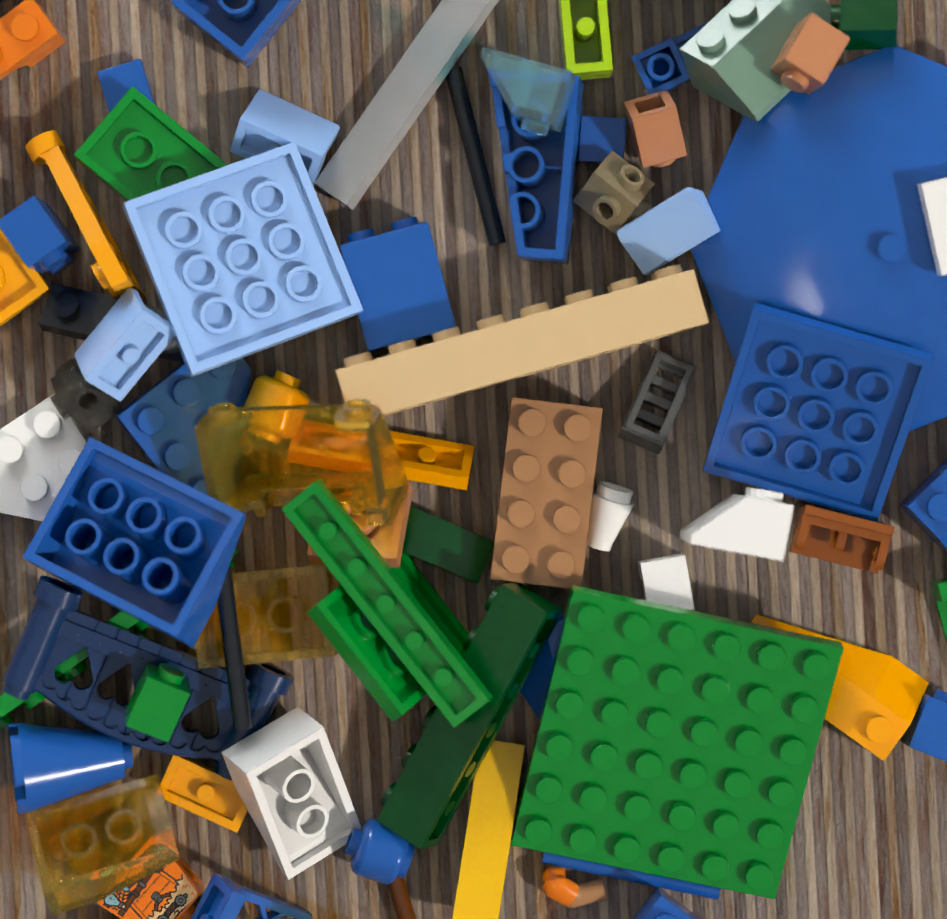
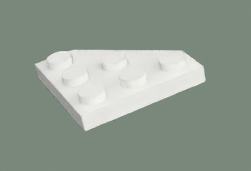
(36, 459)

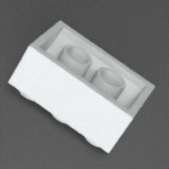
(744, 524)

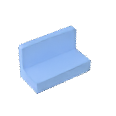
(275, 122)
(123, 345)

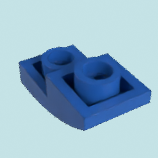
(663, 65)

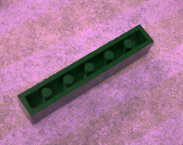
(448, 757)

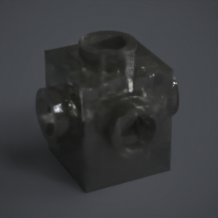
(80, 399)

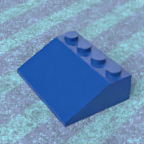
(138, 541)

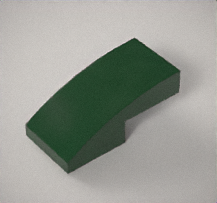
(446, 545)

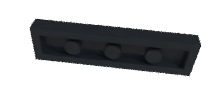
(78, 312)

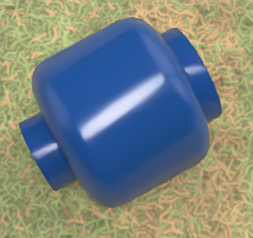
(378, 852)

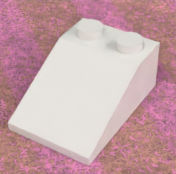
(293, 790)

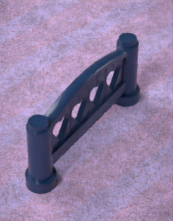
(60, 631)

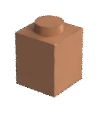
(809, 54)
(655, 129)

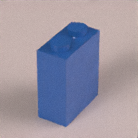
(397, 284)

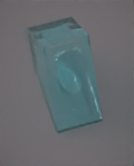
(532, 90)

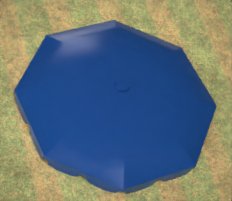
(830, 214)

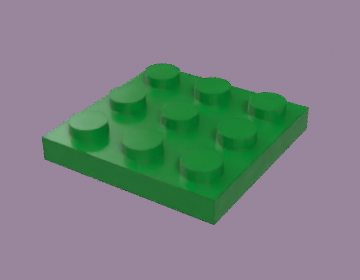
(370, 654)

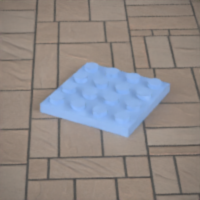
(242, 258)

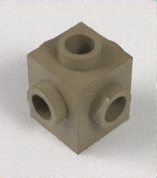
(615, 193)

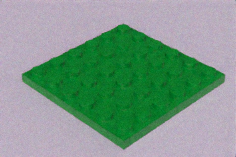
(675, 742)

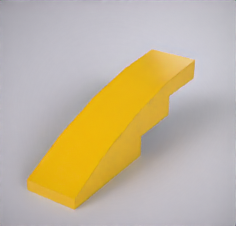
(488, 833)

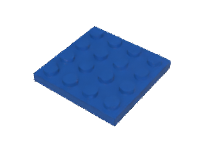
(817, 412)

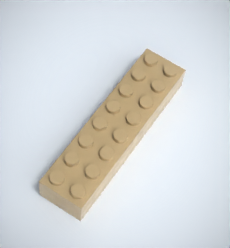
(526, 345)

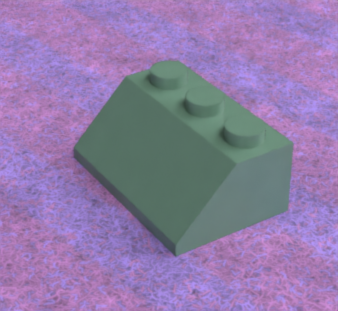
(739, 46)

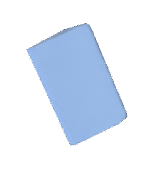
(668, 230)

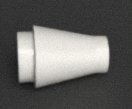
(608, 513)

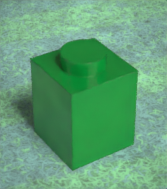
(158, 701)

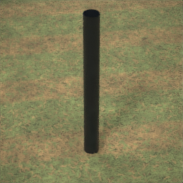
(475, 157)
(233, 655)

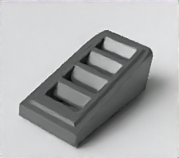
(644, 437)

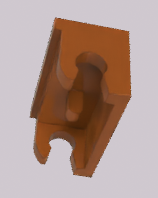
(841, 538)

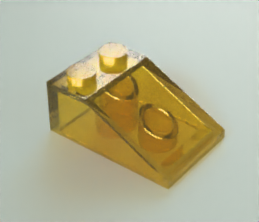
(272, 616)
(101, 842)

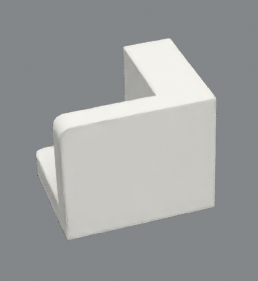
(667, 581)

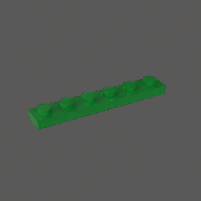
(387, 603)

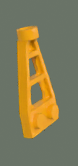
(111, 267)

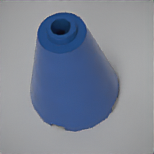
(62, 763)

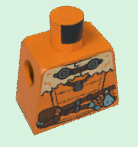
(160, 895)

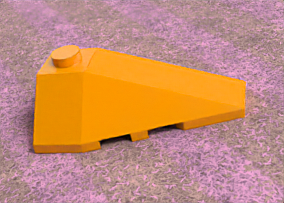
(871, 693)

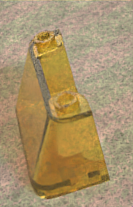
(275, 452)

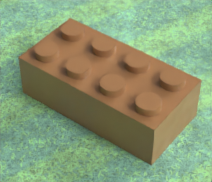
(546, 493)

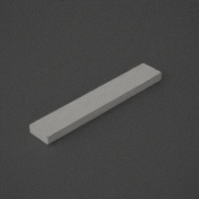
(402, 98)

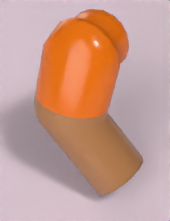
(568, 892)

